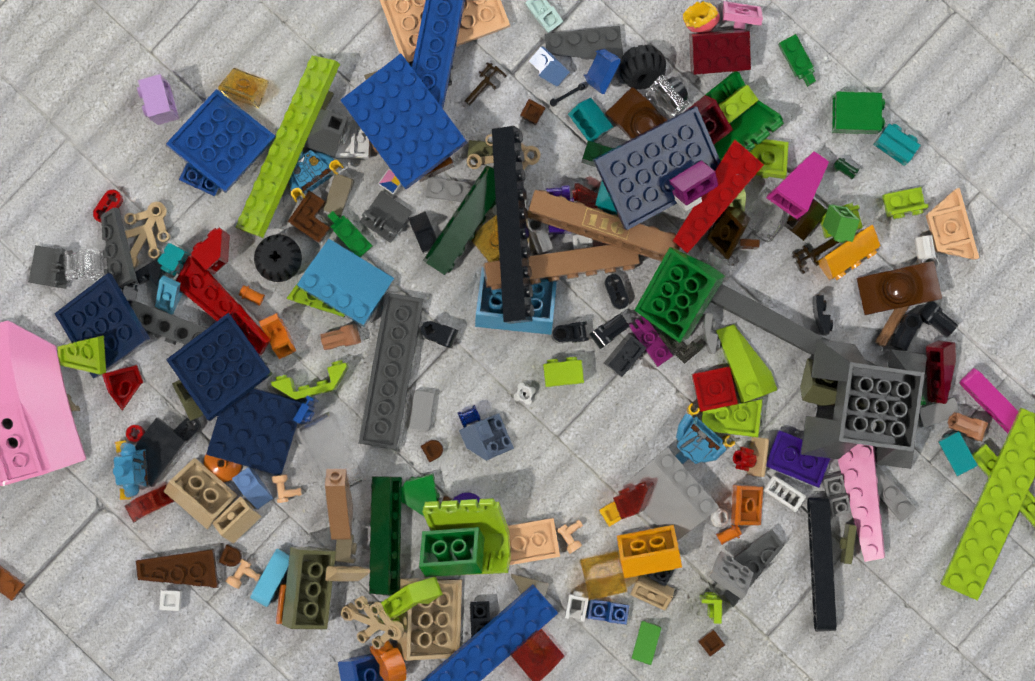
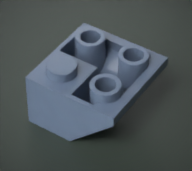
(487, 437)

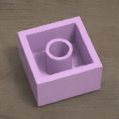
(157, 99)

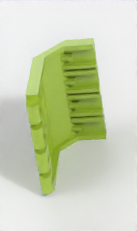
(471, 514)

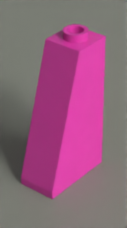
(799, 187)

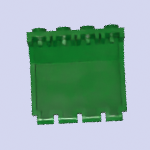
(751, 125)

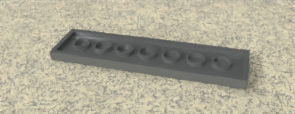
(391, 371)

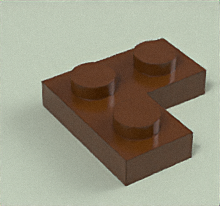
(305, 220)

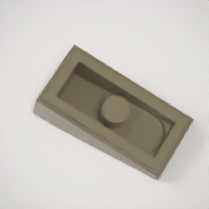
(338, 194)

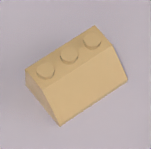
(200, 493)

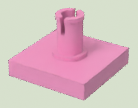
(742, 14)

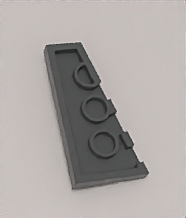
(585, 42)
(756, 558)

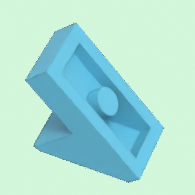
(168, 295)

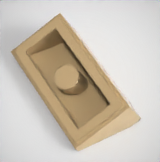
(760, 448)
(346, 573)
(652, 592)

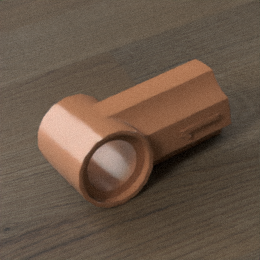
(345, 336)
(971, 427)

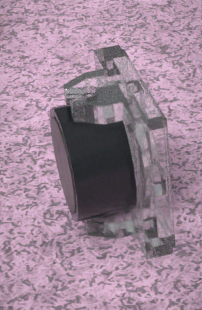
(668, 96)

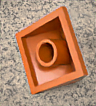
(746, 505)

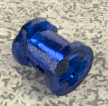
(469, 416)

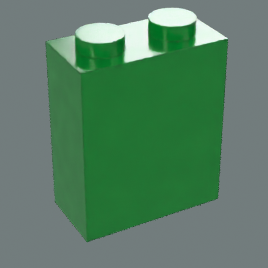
(857, 112)

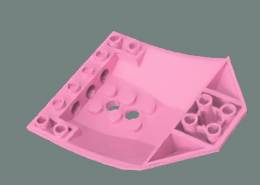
(38, 406)

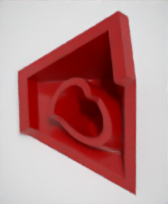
(123, 384)

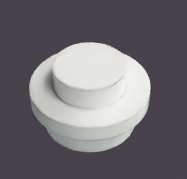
(719, 517)

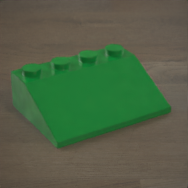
(679, 294)

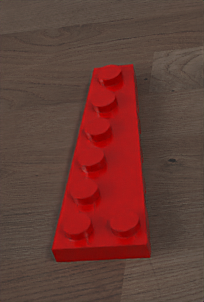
(732, 175)
(217, 302)

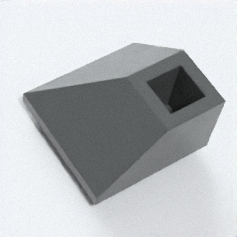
(327, 132)

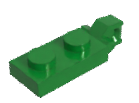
(798, 59)
(349, 234)

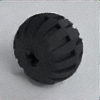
(642, 66)
(286, 266)

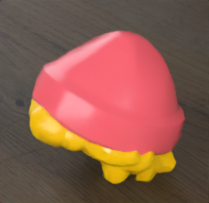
(701, 17)

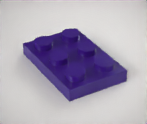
(787, 459)

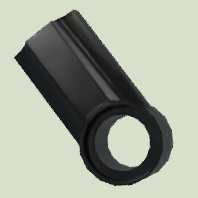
(932, 315)
(605, 333)
(906, 333)

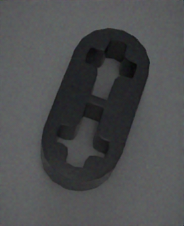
(612, 293)
(190, 433)

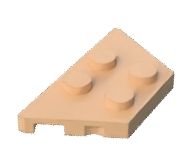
(951, 227)

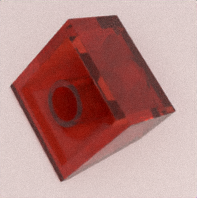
(537, 655)

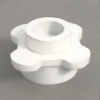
(519, 395)

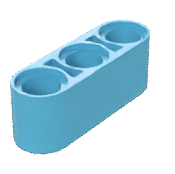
(271, 578)

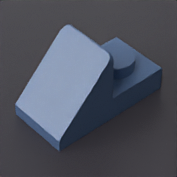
(549, 66)

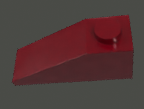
(940, 369)

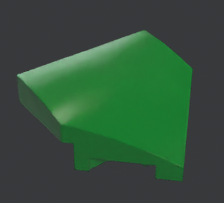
(418, 491)

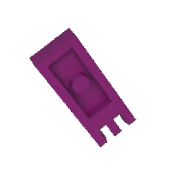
(650, 339)

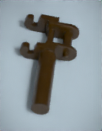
(484, 83)
(815, 252)

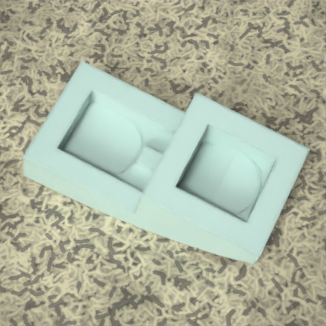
(544, 14)

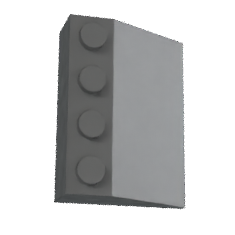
(676, 494)

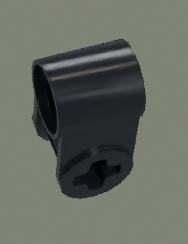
(571, 333)
(443, 334)

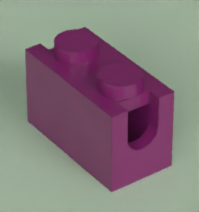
(694, 183)

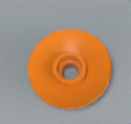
(224, 473)

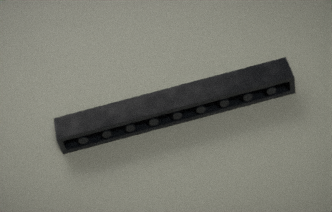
(511, 224)

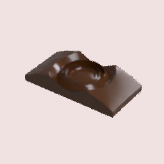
(634, 114)
(899, 288)

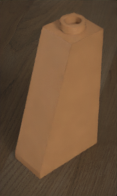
(339, 503)

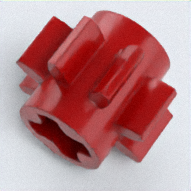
(744, 458)

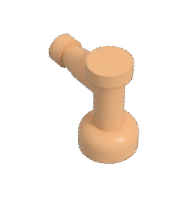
(282, 493)
(566, 534)
(244, 568)

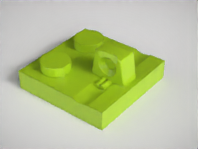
(773, 156)

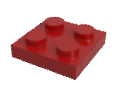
(714, 389)

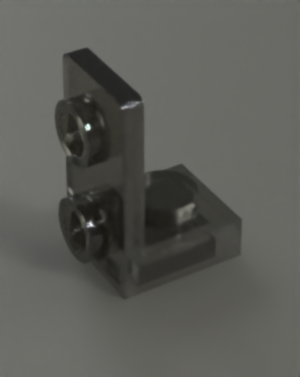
(681, 350)

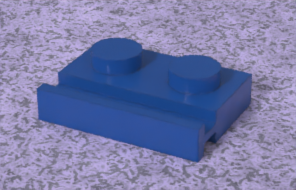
(306, 412)

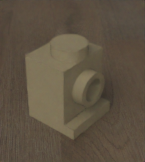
(345, 549)

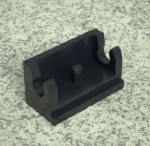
(625, 355)

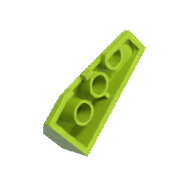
(748, 370)

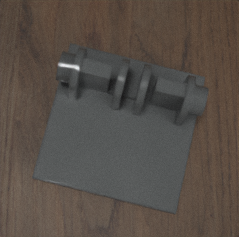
(385, 216)
(48, 267)

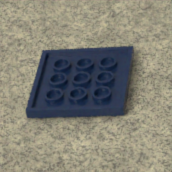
(105, 312)
(219, 366)
(256, 431)

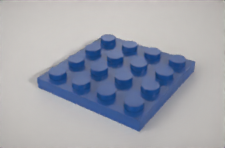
(220, 141)

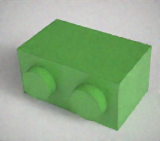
(840, 223)

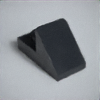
(423, 231)
(151, 269)

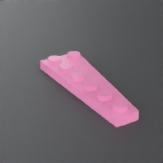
(860, 483)

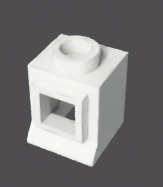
(576, 613)

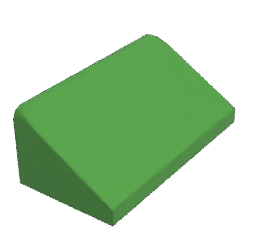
(646, 642)

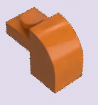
(278, 333)
(391, 662)

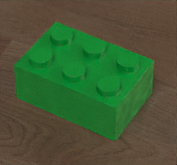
(452, 552)

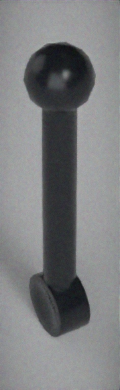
(553, 102)

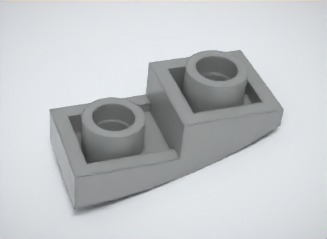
(711, 340)
(835, 491)

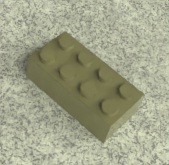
(306, 588)

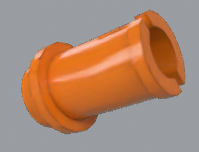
(251, 295)
(729, 534)

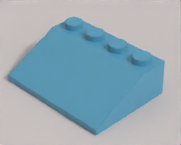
(345, 282)
(490, 308)

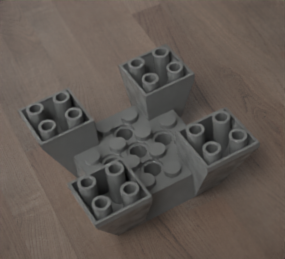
(853, 425)

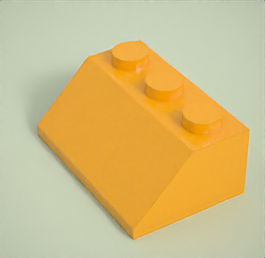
(850, 254)
(649, 551)

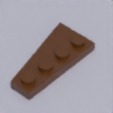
(186, 568)

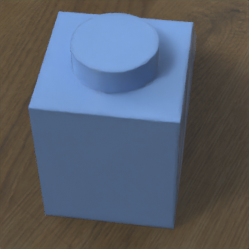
(252, 487)

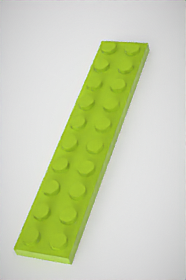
(287, 146)
(994, 510)

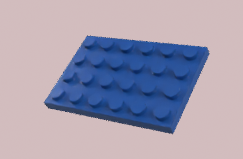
(403, 121)

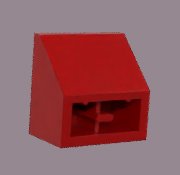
(213, 251)

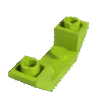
(287, 386)
(409, 596)

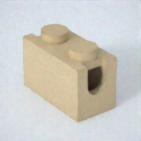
(236, 520)

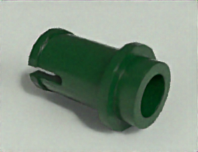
(844, 167)

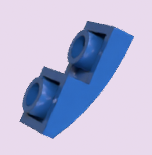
(197, 180)
(607, 611)

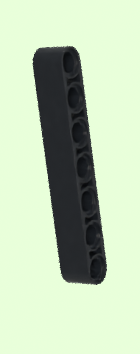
(821, 564)

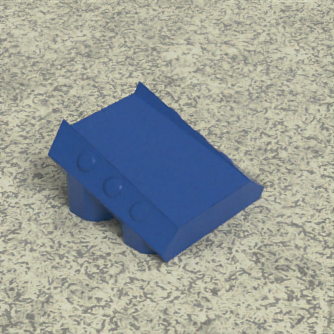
(602, 70)

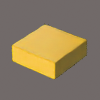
(610, 514)

